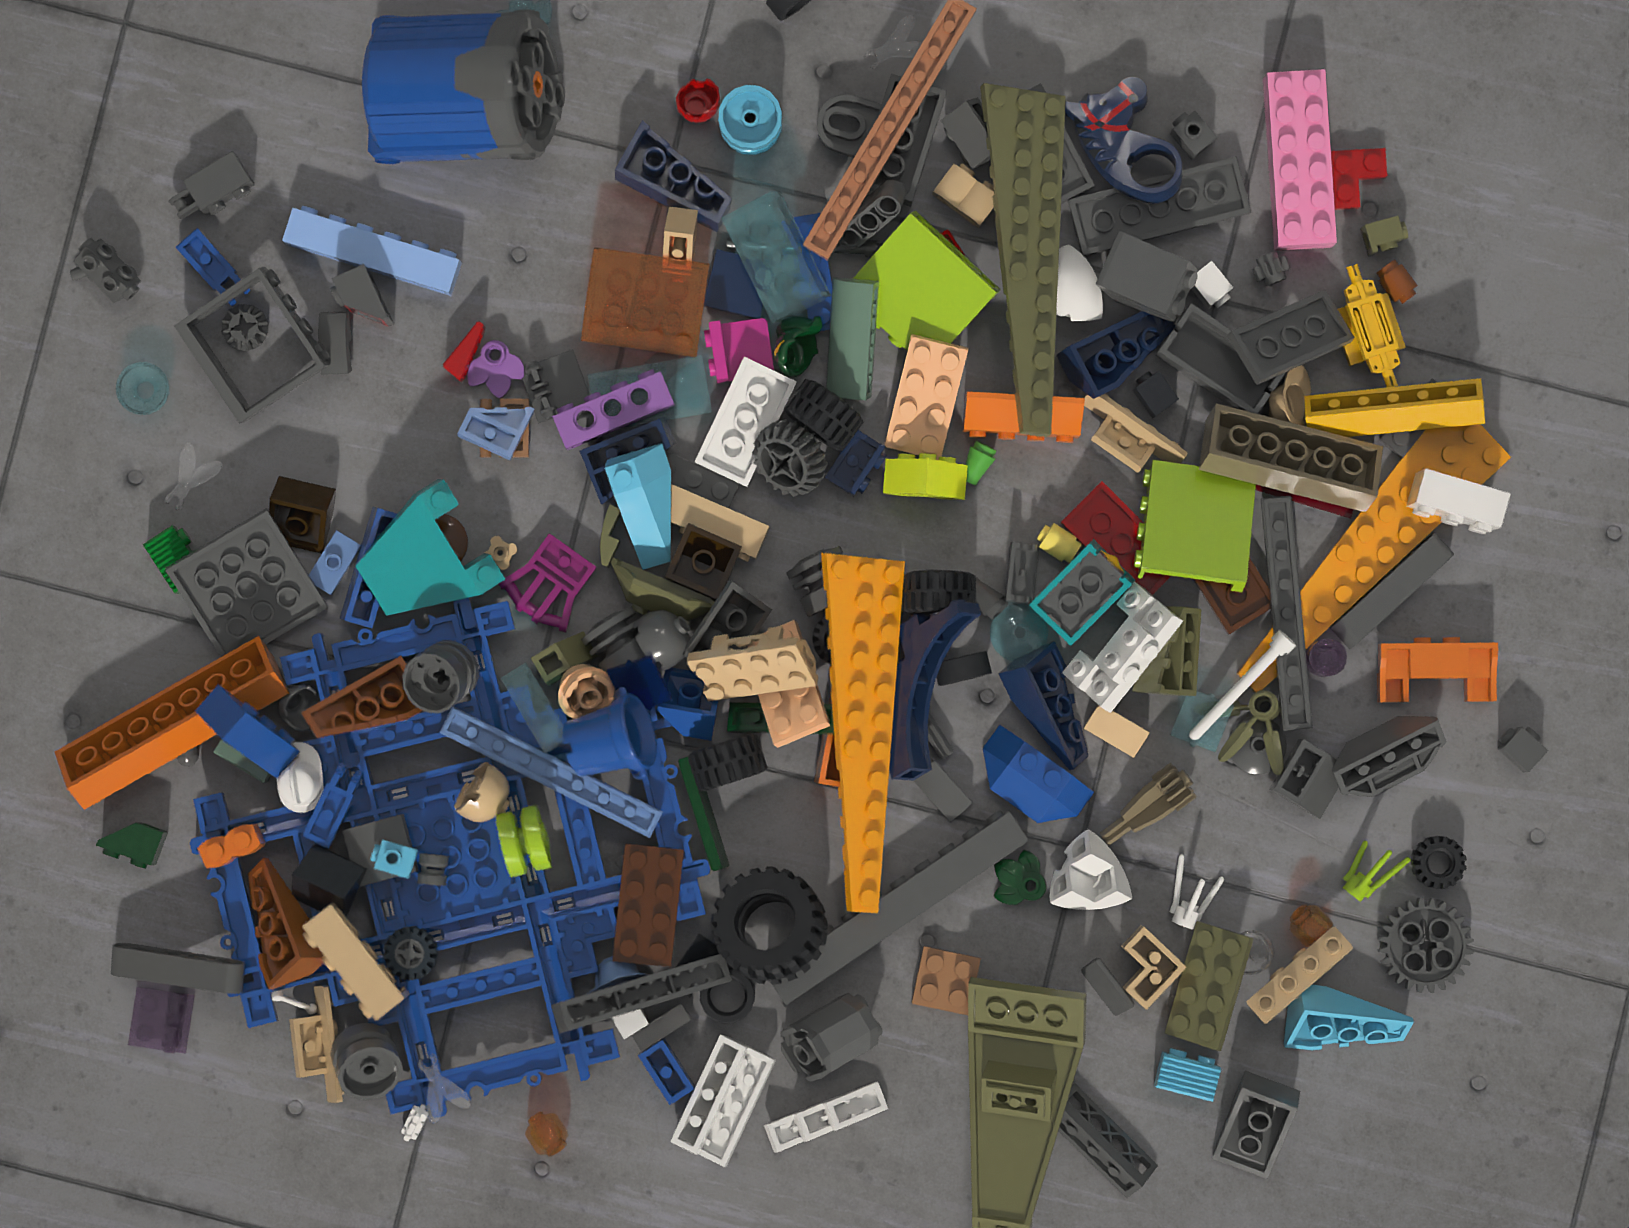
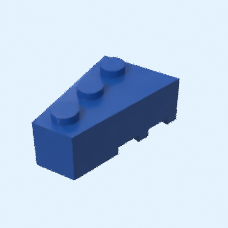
(247, 732)

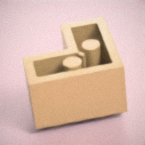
(1157, 969)

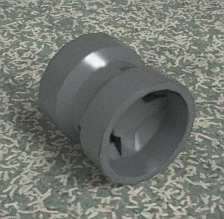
(432, 876)

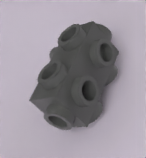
(106, 270)

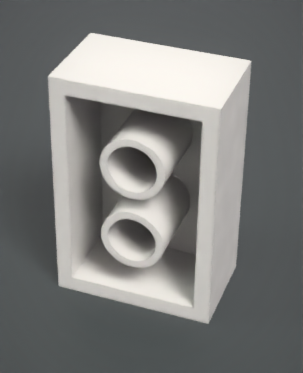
(1457, 501)

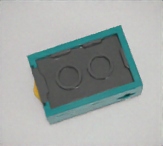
(1082, 592)

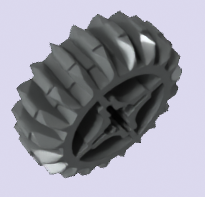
(793, 475)

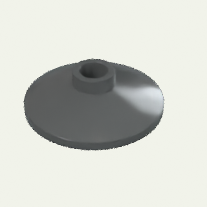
(1252, 760)

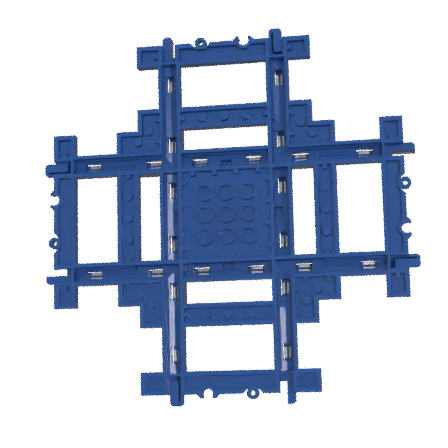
(478, 883)

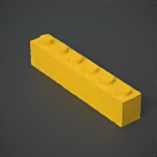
(1397, 408)

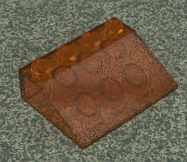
(645, 302)

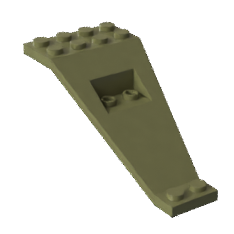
(1027, 1047)

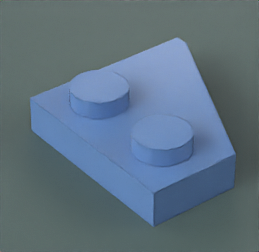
(496, 429)

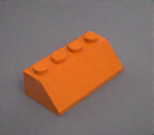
(998, 415)

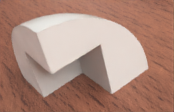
(1077, 288)
(1089, 876)

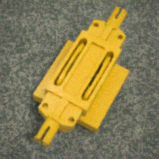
(1373, 326)

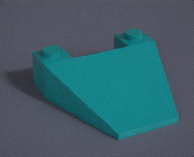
(414, 562)

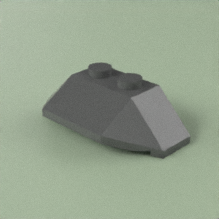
(1388, 755)

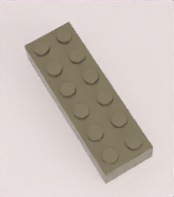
(1291, 458)

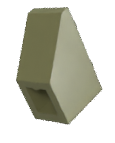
(561, 656)

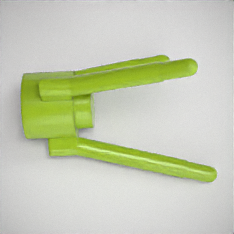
(1360, 884)

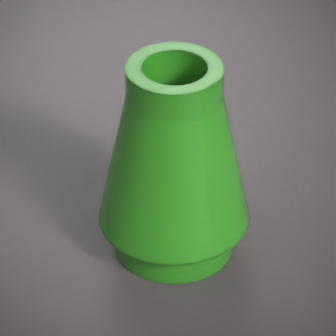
(978, 461)

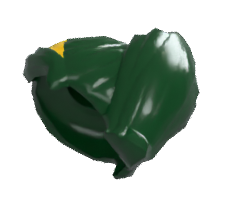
(796, 344)

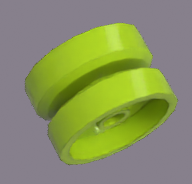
(525, 840)

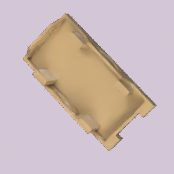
(767, 668)

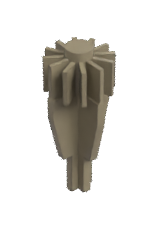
(1152, 803)

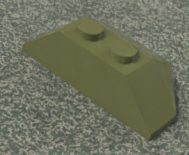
(654, 593)

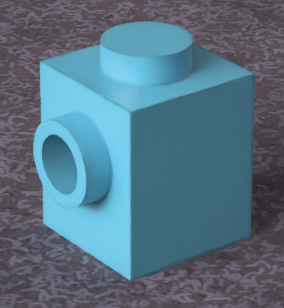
(394, 858)

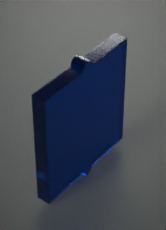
(642, 680)

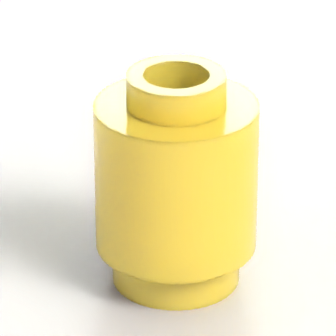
(1058, 542)

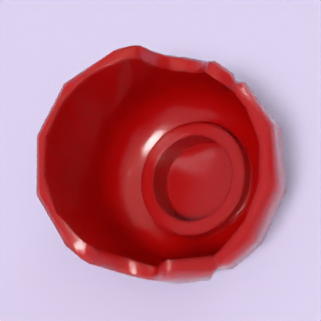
(698, 100)

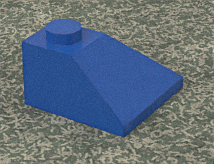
(689, 708)

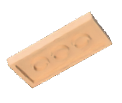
(926, 396)
(794, 711)

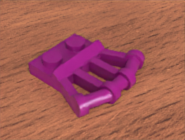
(563, 568)

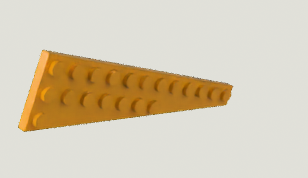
(1385, 531)
(864, 645)

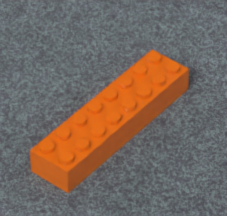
(165, 724)

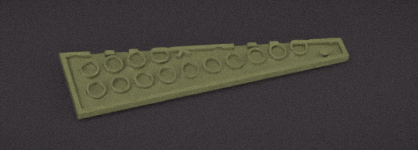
(1027, 180)

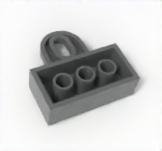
(912, 149)

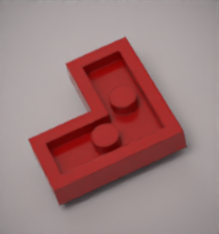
(1352, 166)

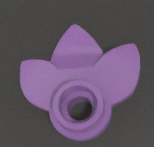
(495, 373)

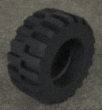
(743, 900)

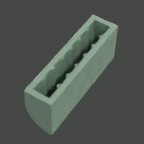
(852, 338)

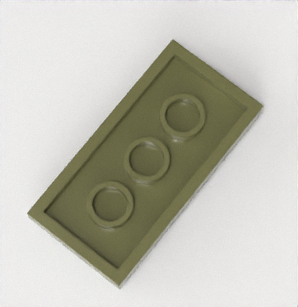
(1209, 986)

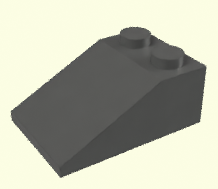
(1256, 1124)

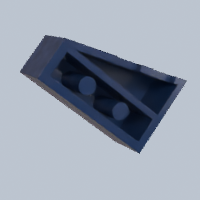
(627, 442)

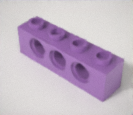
(575, 435)

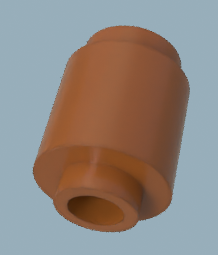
(1397, 282)

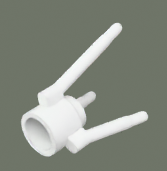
(1188, 913)

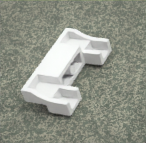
(1127, 652)

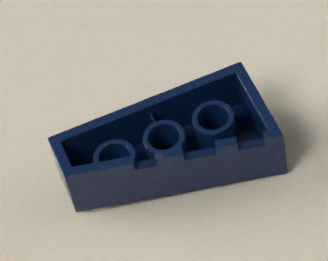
(670, 179)

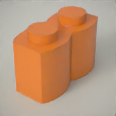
(225, 849)

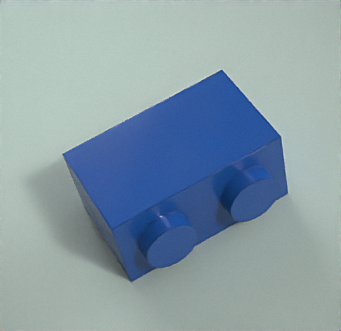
(666, 1071)

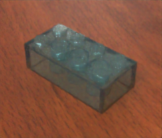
(776, 256)

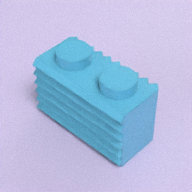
(1187, 1075)

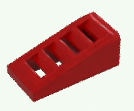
(460, 359)

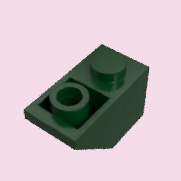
(136, 841)

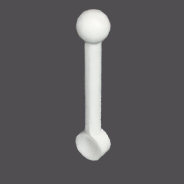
(310, 1008)

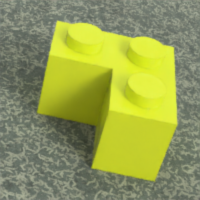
(925, 477)

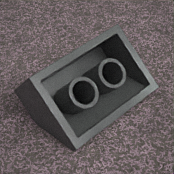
(732, 614)

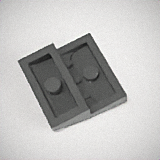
(362, 840)

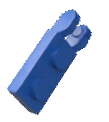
(208, 261)
(332, 808)

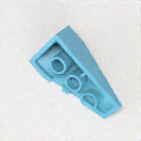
(644, 498)
(1332, 1017)

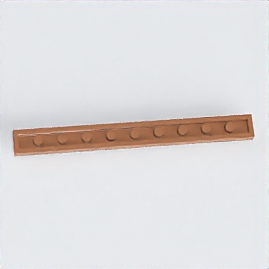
(889, 128)

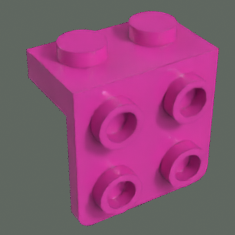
(734, 342)

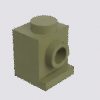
(1383, 234)

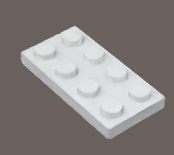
(750, 405)

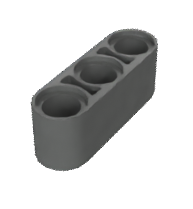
(880, 207)

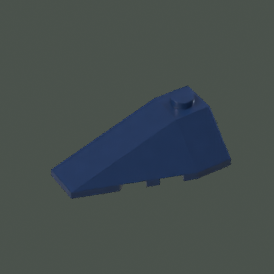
(1112, 354)

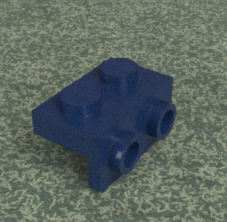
(855, 464)

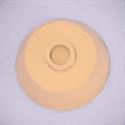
(584, 690)

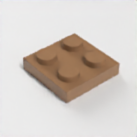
(944, 980)

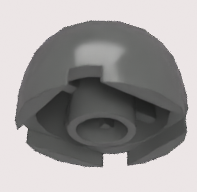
(663, 637)

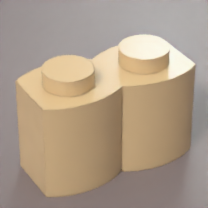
(965, 194)

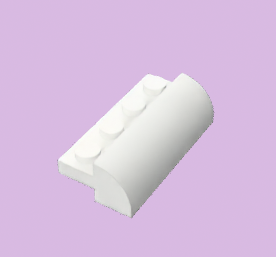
(723, 1100)

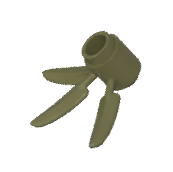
(1244, 731)

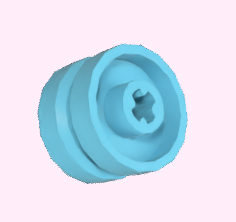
(749, 102)

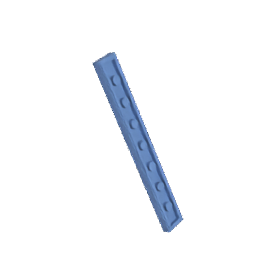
(550, 771)

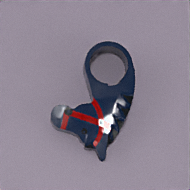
(1105, 135)

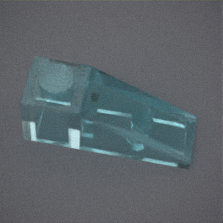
(535, 707)

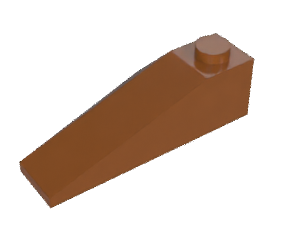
(364, 704)
(285, 950)

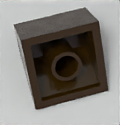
(303, 512)
(703, 562)

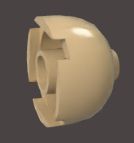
(484, 795)

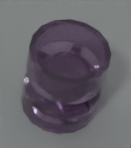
(1326, 658)

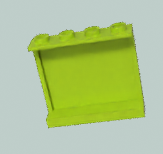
(925, 284)
(1195, 524)

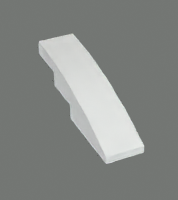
(826, 1117)

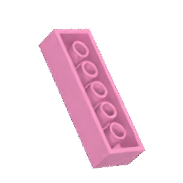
(1299, 160)

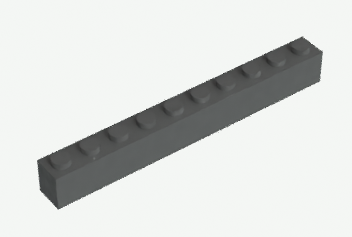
(909, 899)

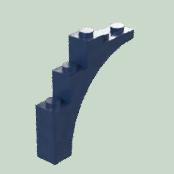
(925, 647)

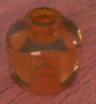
(1309, 924)
(546, 1134)

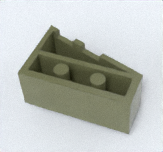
(1176, 664)

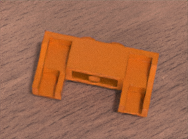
(1445, 660)

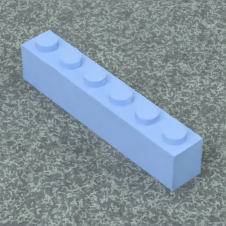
(379, 253)

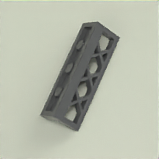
(1098, 1145)

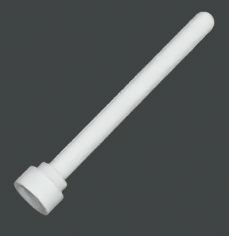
(1279, 646)

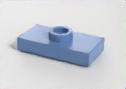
(334, 562)

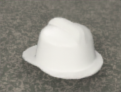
(302, 780)

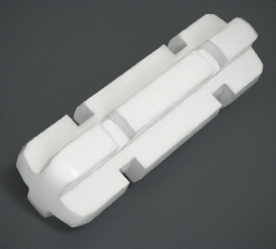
(414, 1122)

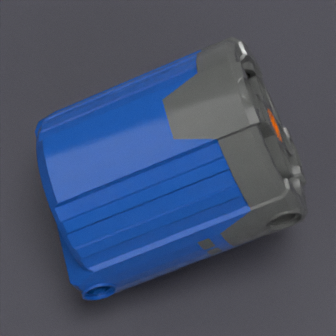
(461, 87)

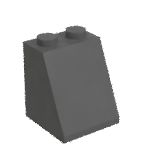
(1147, 277)

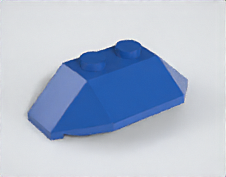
(1032, 779)

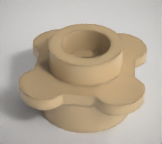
(508, 550)

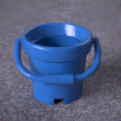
(612, 738)

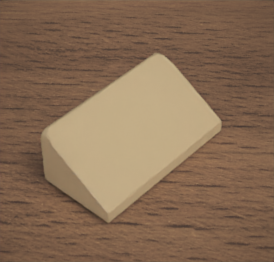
(1116, 730)

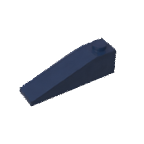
(1042, 696)

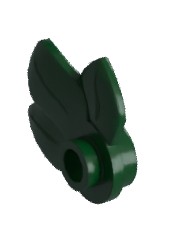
(1015, 878)

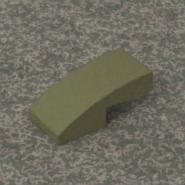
(608, 544)

